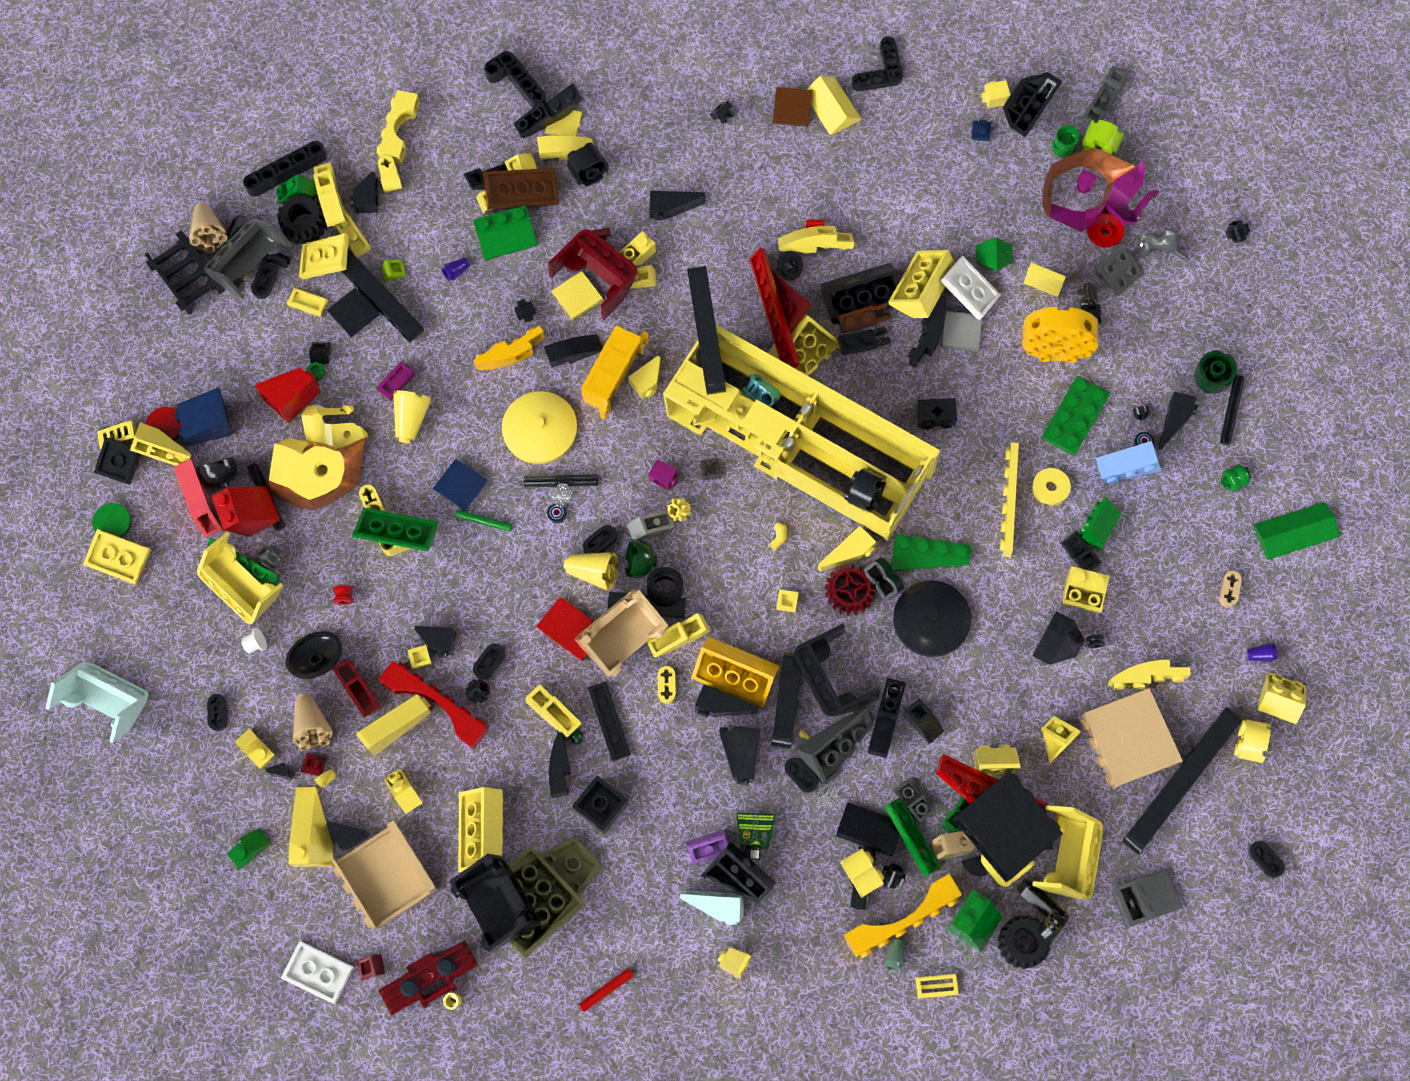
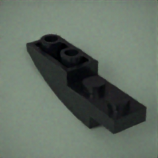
(548, 113)
(931, 334)
(886, 718)

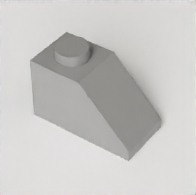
(650, 525)

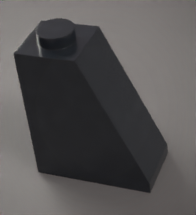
(1060, 640)
(740, 751)

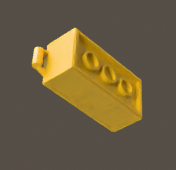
(612, 368)

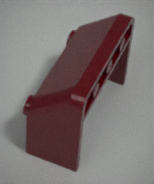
(601, 258)

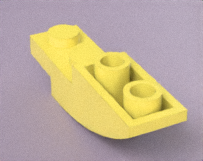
(328, 194)
(810, 238)
(1141, 675)

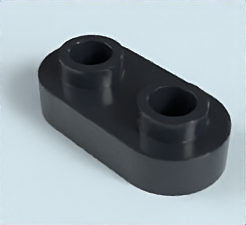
(264, 282)
(597, 539)
(487, 661)
(801, 775)
(1267, 857)

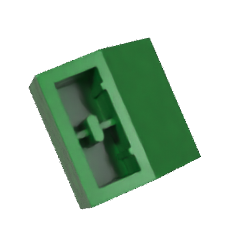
(1100, 523)

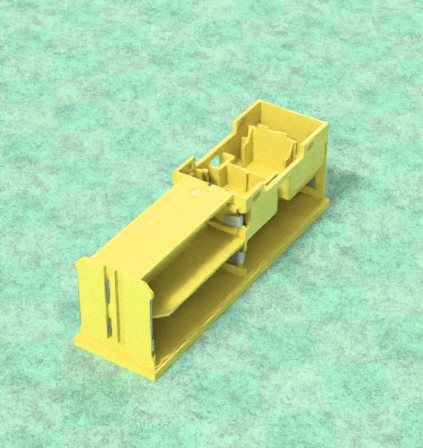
(783, 438)

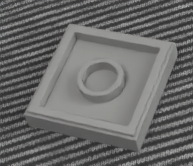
(961, 331)

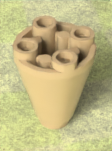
(206, 229)
(309, 725)

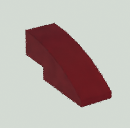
(356, 687)

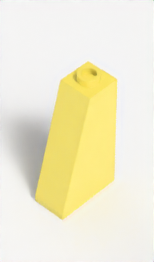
(394, 724)

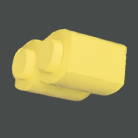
(862, 873)

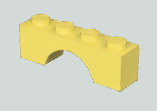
(404, 107)

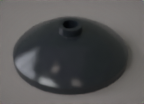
(313, 655)

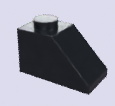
(366, 195)
(438, 639)

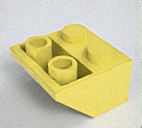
(1085, 589)
(1282, 698)

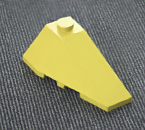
(309, 837)

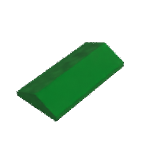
(395, 529)
(1296, 530)

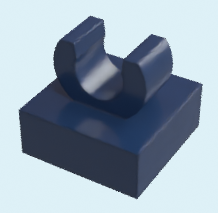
(981, 130)

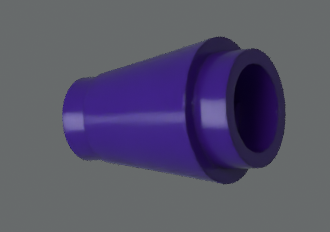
(455, 269)
(1263, 653)

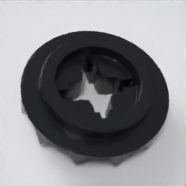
(796, 262)

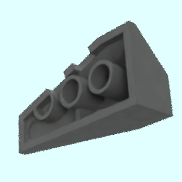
(836, 743)

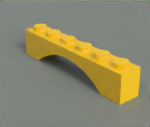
(866, 937)

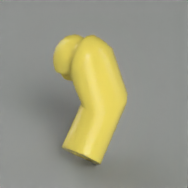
(781, 536)

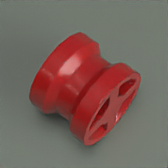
(342, 595)

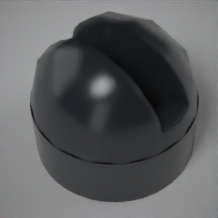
(1140, 411)

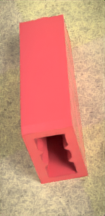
(197, 498)

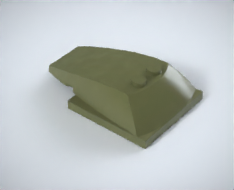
(553, 888)

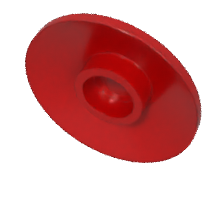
(1109, 224)

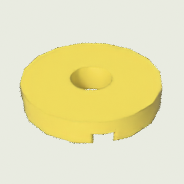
(1054, 476)

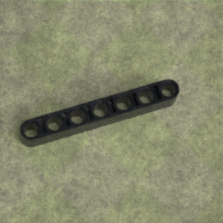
(382, 298)
(706, 330)

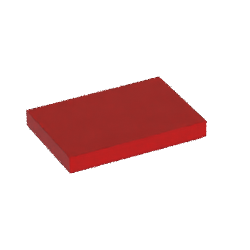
(563, 625)

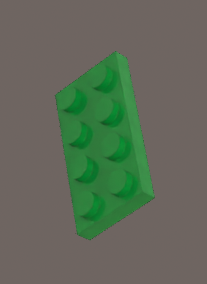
(1075, 415)

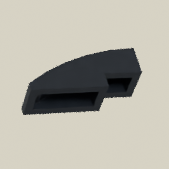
(572, 349)
(558, 768)

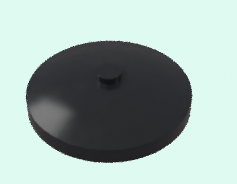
(932, 618)

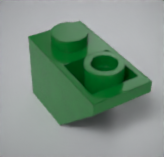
(295, 185)

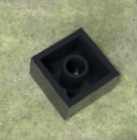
(600, 804)

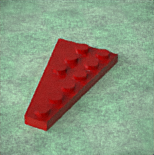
(967, 780)

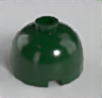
(640, 559)

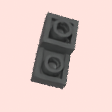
(914, 801)

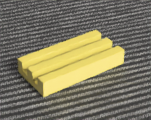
(919, 987)

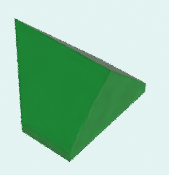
(994, 253)

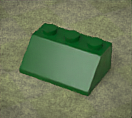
(505, 232)

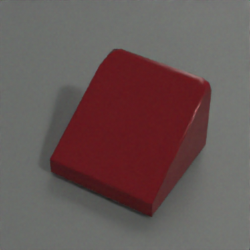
(371, 966)

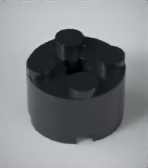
(587, 165)
(866, 489)

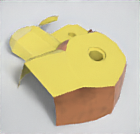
(323, 466)

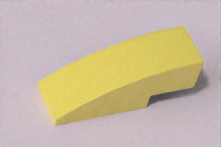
(560, 145)
(679, 635)
(552, 711)

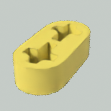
(661, 685)

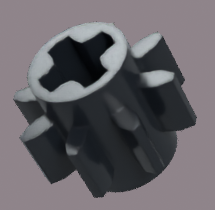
(1237, 231)
(524, 310)
(477, 691)
(893, 875)

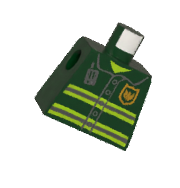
(755, 832)

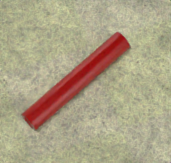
(606, 990)

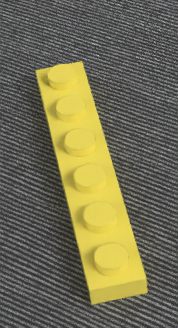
(1010, 492)

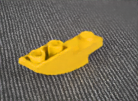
(503, 355)

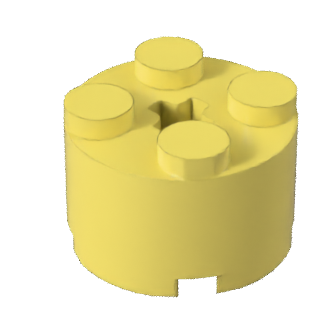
(1253, 740)

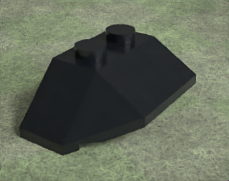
(1029, 101)

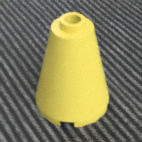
(409, 414)
(594, 568)

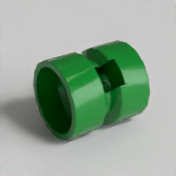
(1065, 141)

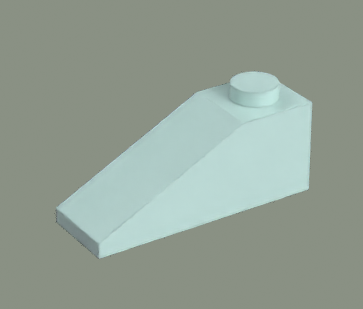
(720, 905)

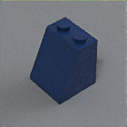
(203, 418)

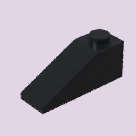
(671, 203)
(1178, 414)
(718, 704)

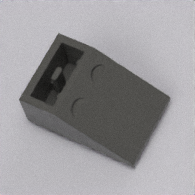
(1146, 898)

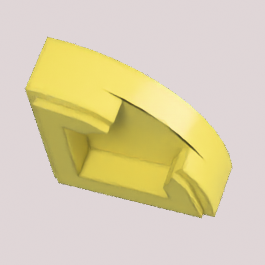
(325, 778)

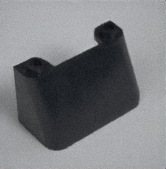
(495, 901)

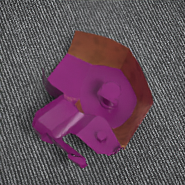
(1122, 180)

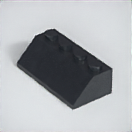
(859, 290)

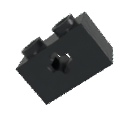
(945, 409)

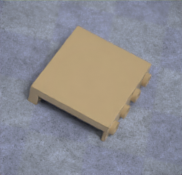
(1130, 738)
(384, 877)

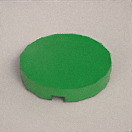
(112, 519)

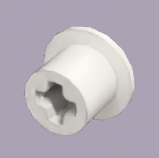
(254, 641)

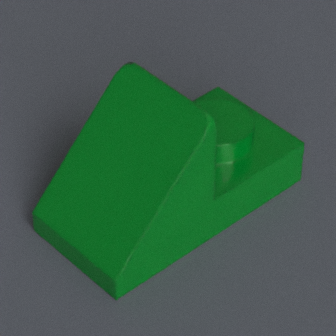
(248, 848)

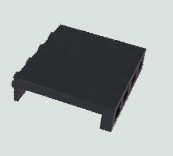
(1008, 826)

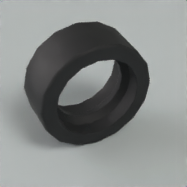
(665, 573)

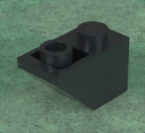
(923, 721)

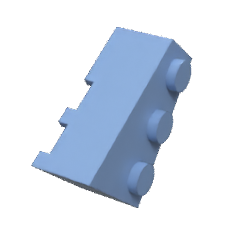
(1129, 463)

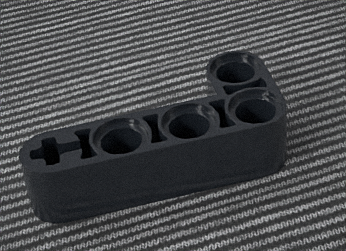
(520, 82)

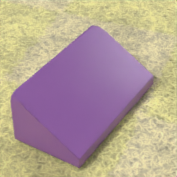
(707, 846)

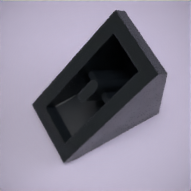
(346, 836)

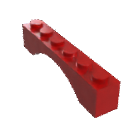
(402, 682)

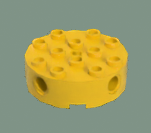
(1060, 334)

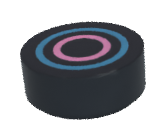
(1143, 437)
(556, 514)

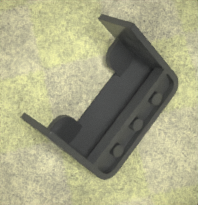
(244, 253)

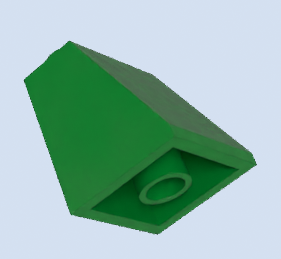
(975, 920)

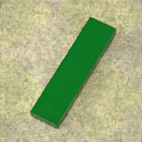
(912, 837)

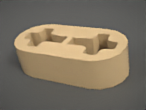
(1225, 588)

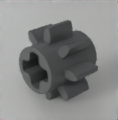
(269, 556)

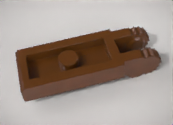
(861, 317)

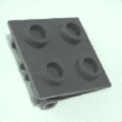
(1119, 270)

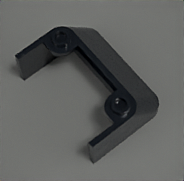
(808, 657)

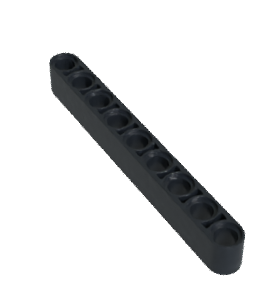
(1182, 780)

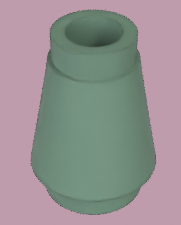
(895, 956)

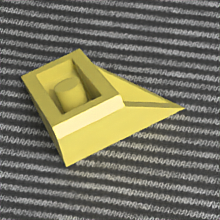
(1058, 736)

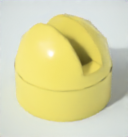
(449, 1004)

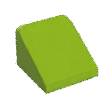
(392, 270)

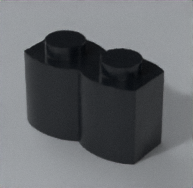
(886, 582)

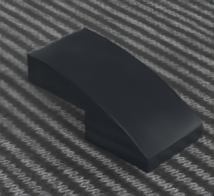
(1080, 552)

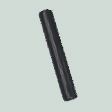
(1232, 409)
(259, 480)
(553, 481)

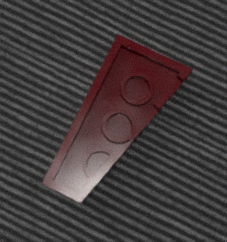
(793, 303)

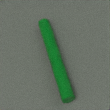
(483, 520)

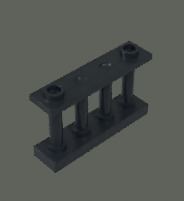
(193, 257)

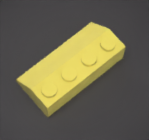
(921, 283)
(479, 825)

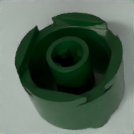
(1215, 372)

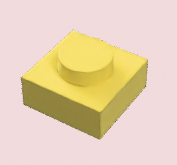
(787, 601)
(419, 657)

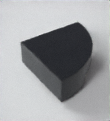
(974, 866)

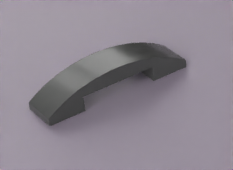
(1105, 95)

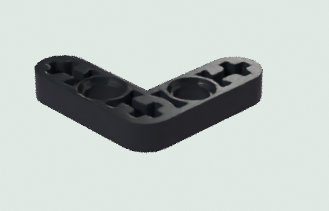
(885, 74)
(1055, 915)

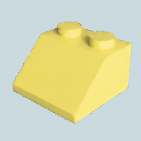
(996, 760)

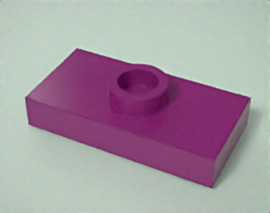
(395, 380)

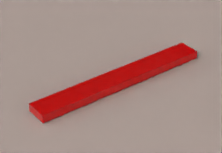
(773, 308)

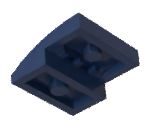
(459, 484)

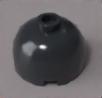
(219, 472)

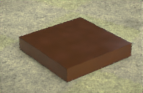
(792, 106)

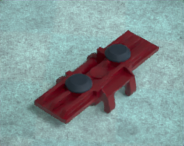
(425, 971)

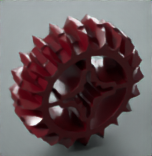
(842, 591)

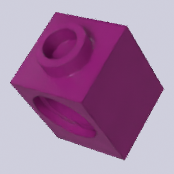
(663, 475)

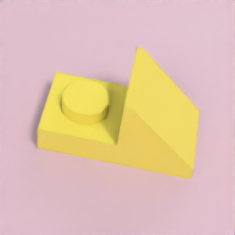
(255, 749)

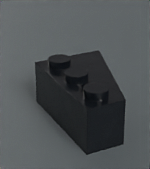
(739, 873)

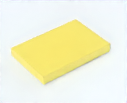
(324, 256)
(117, 556)

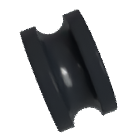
(1095, 641)

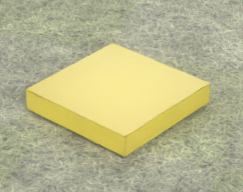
(1044, 279)
(577, 295)

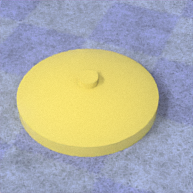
(539, 427)

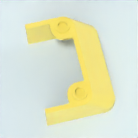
(234, 583)
(1076, 856)

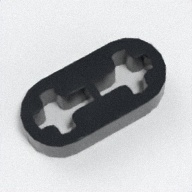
(212, 713)

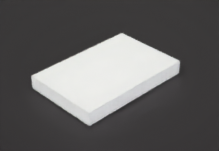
(970, 287)
(317, 972)

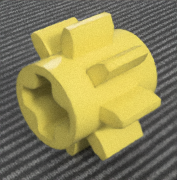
(679, 509)

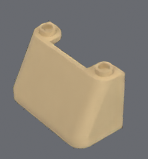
(621, 632)

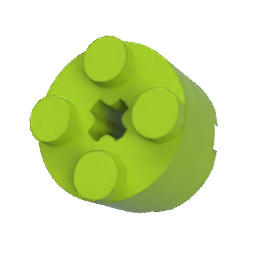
(1102, 136)

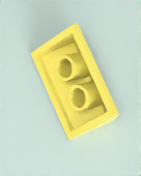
(832, 104)

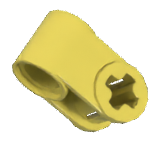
(389, 176)

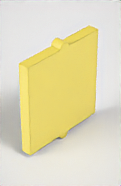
(566, 126)

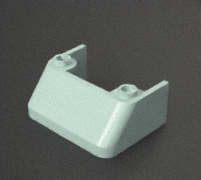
(101, 691)

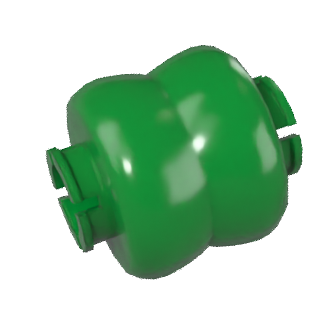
(1235, 477)

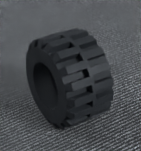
(298, 206)
(1007, 946)

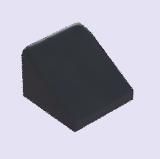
(320, 352)
(280, 770)

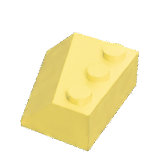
(811, 345)

